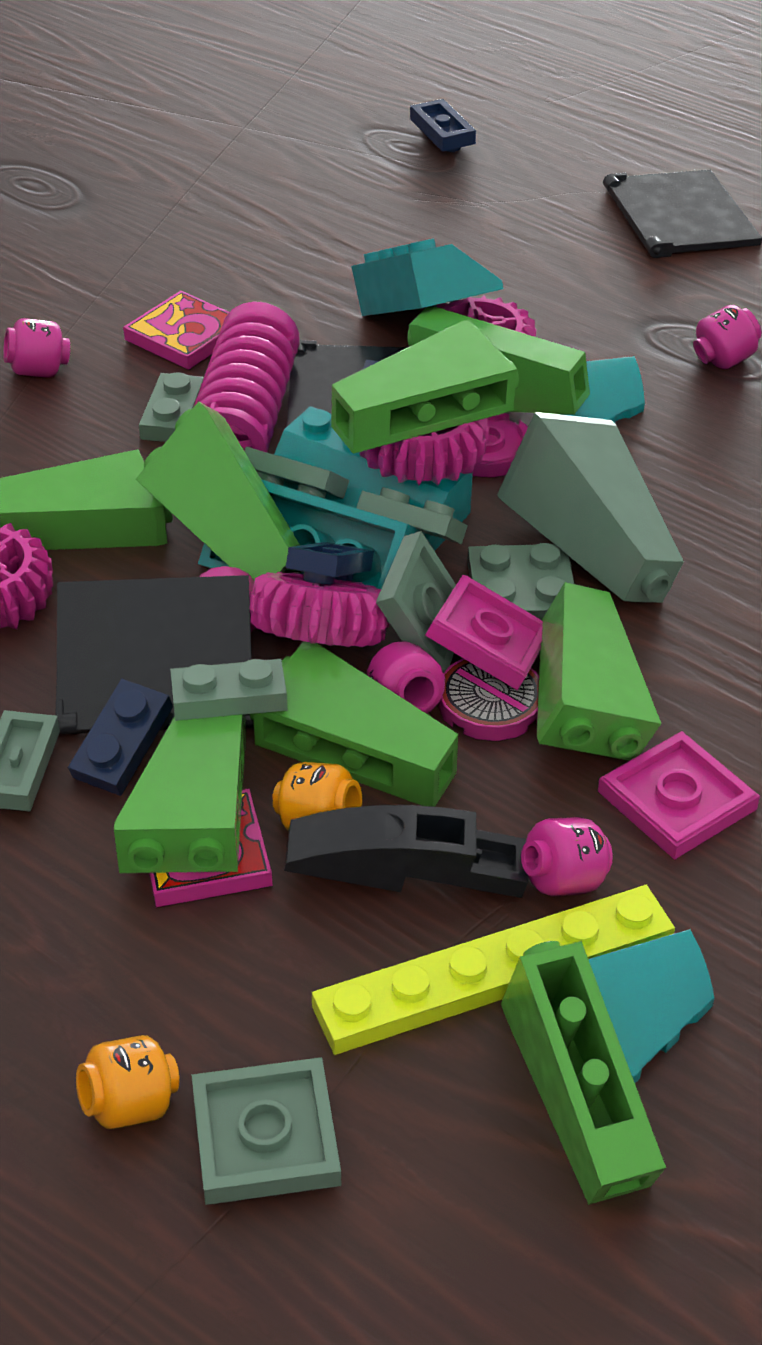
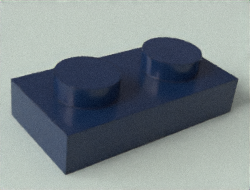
(443, 125)
(329, 561)
(120, 737)

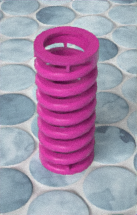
(251, 371)

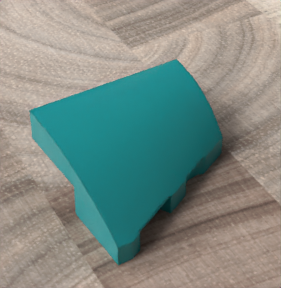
(614, 390)
(653, 994)

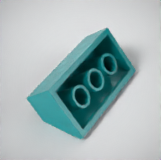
(419, 277)
(315, 443)
(323, 520)

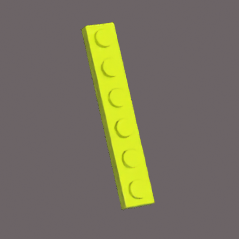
(476, 970)

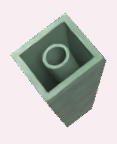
(592, 503)

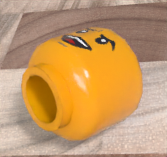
(314, 789)
(126, 1082)

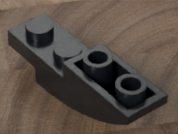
(393, 842)

